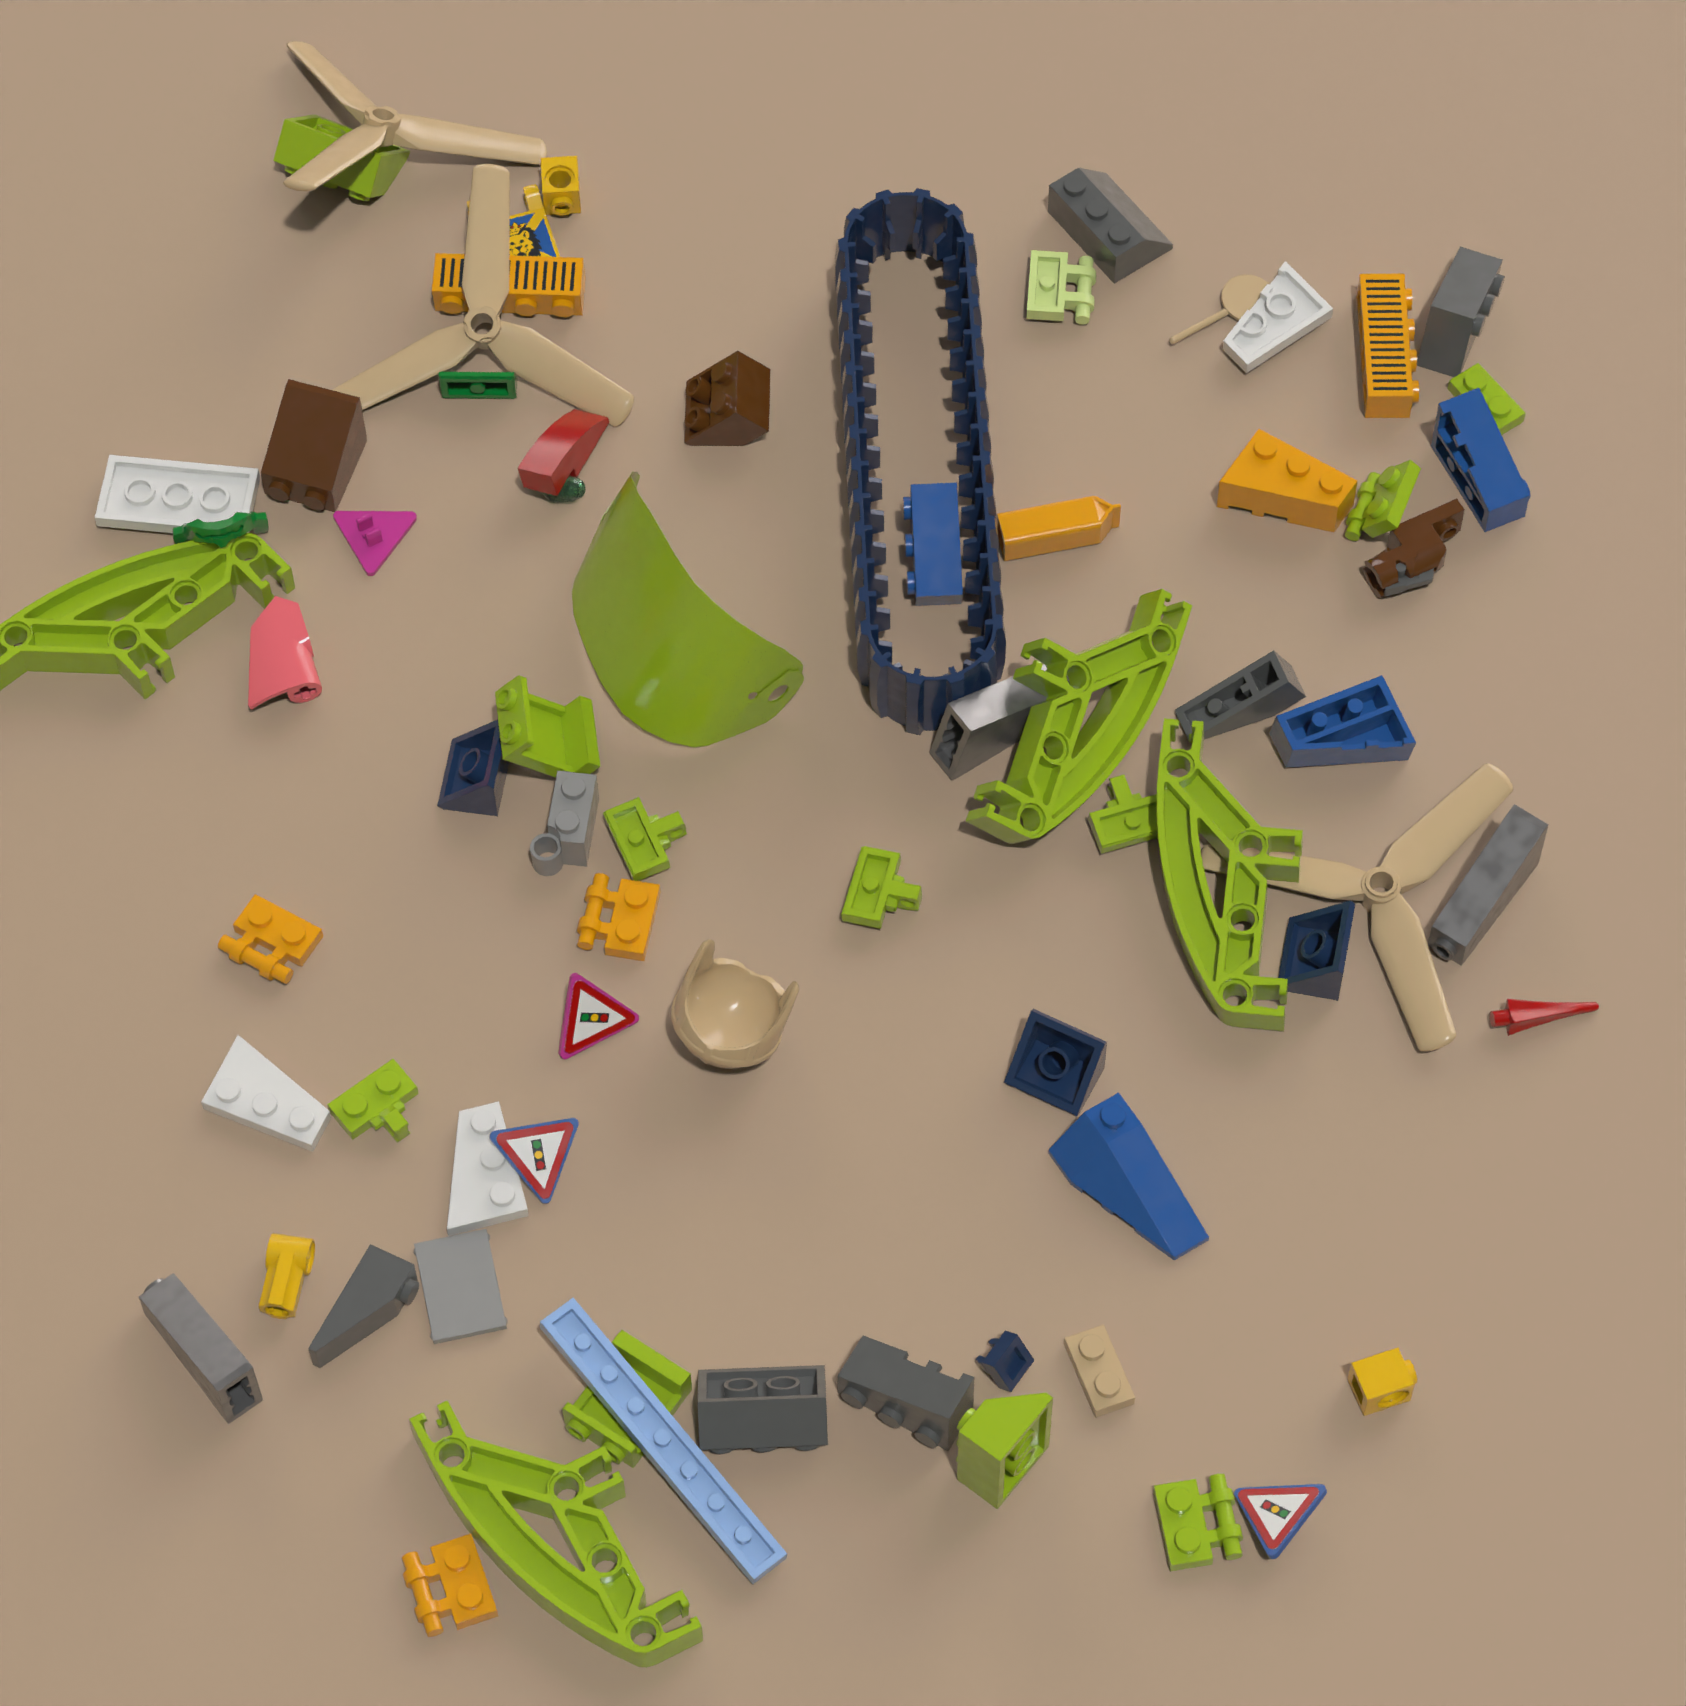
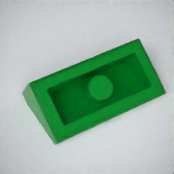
(478, 385)

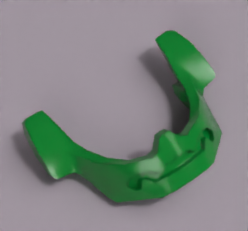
(221, 531)

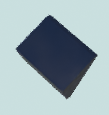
(475, 772)
(1317, 950)
(1057, 1062)

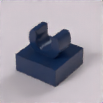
(1006, 1360)

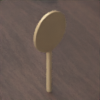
(1236, 297)

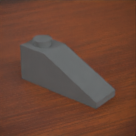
(1244, 697)
(367, 1302)

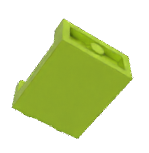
(546, 733)
(593, 1421)

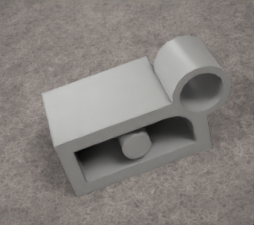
(568, 825)

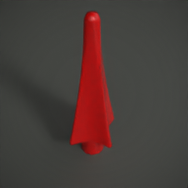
(1527, 1014)

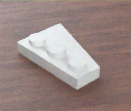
(1278, 318)
(265, 1098)
(483, 1182)

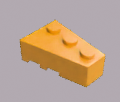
(1287, 484)

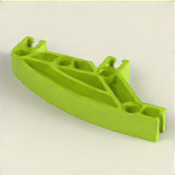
(76, 624)
(1055, 784)
(1219, 955)
(594, 1604)

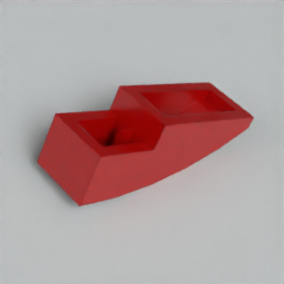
(561, 451)

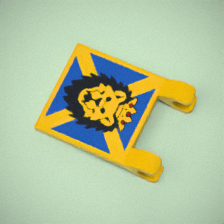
(531, 230)

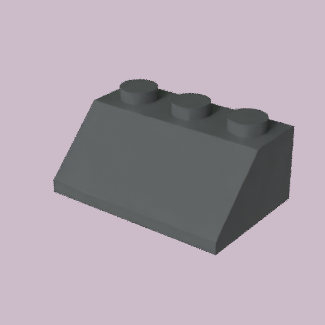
(1105, 222)
(762, 1408)

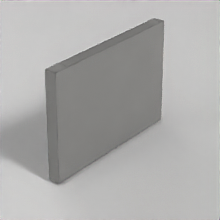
(460, 1286)

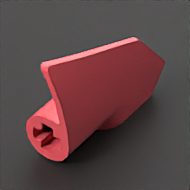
(281, 656)

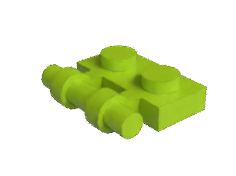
(1382, 501)
(1184, 1525)

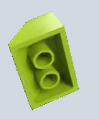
(309, 135)
(1002, 1443)

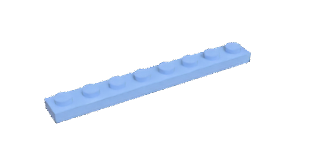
(663, 1441)

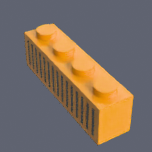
(535, 285)
(1385, 346)

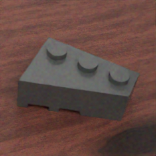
(1460, 311)
(906, 1392)

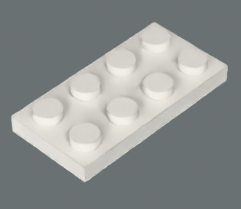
(168, 493)

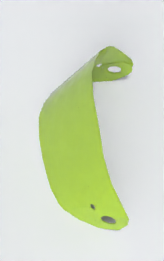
(663, 643)

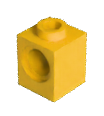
(560, 185)
(1382, 1381)

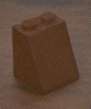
(313, 446)

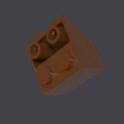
(728, 403)

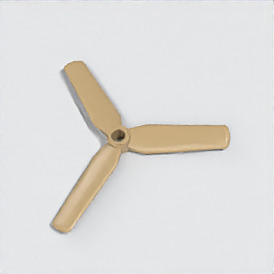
(386, 127)
(515, 346)
(1394, 924)

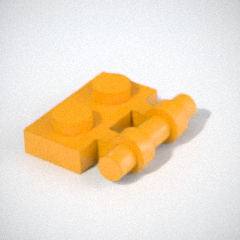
(631, 920)
(275, 930)
(463, 1582)

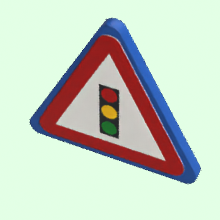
(537, 1152)
(1278, 1512)

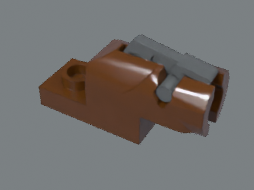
(1414, 551)

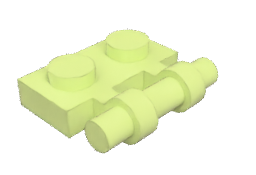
(1048, 287)

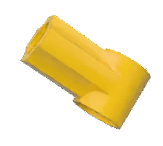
(287, 1264)

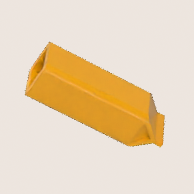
(1055, 526)

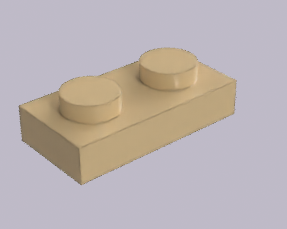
(1099, 1371)

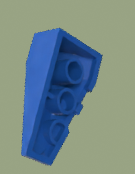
(1121, 1168)

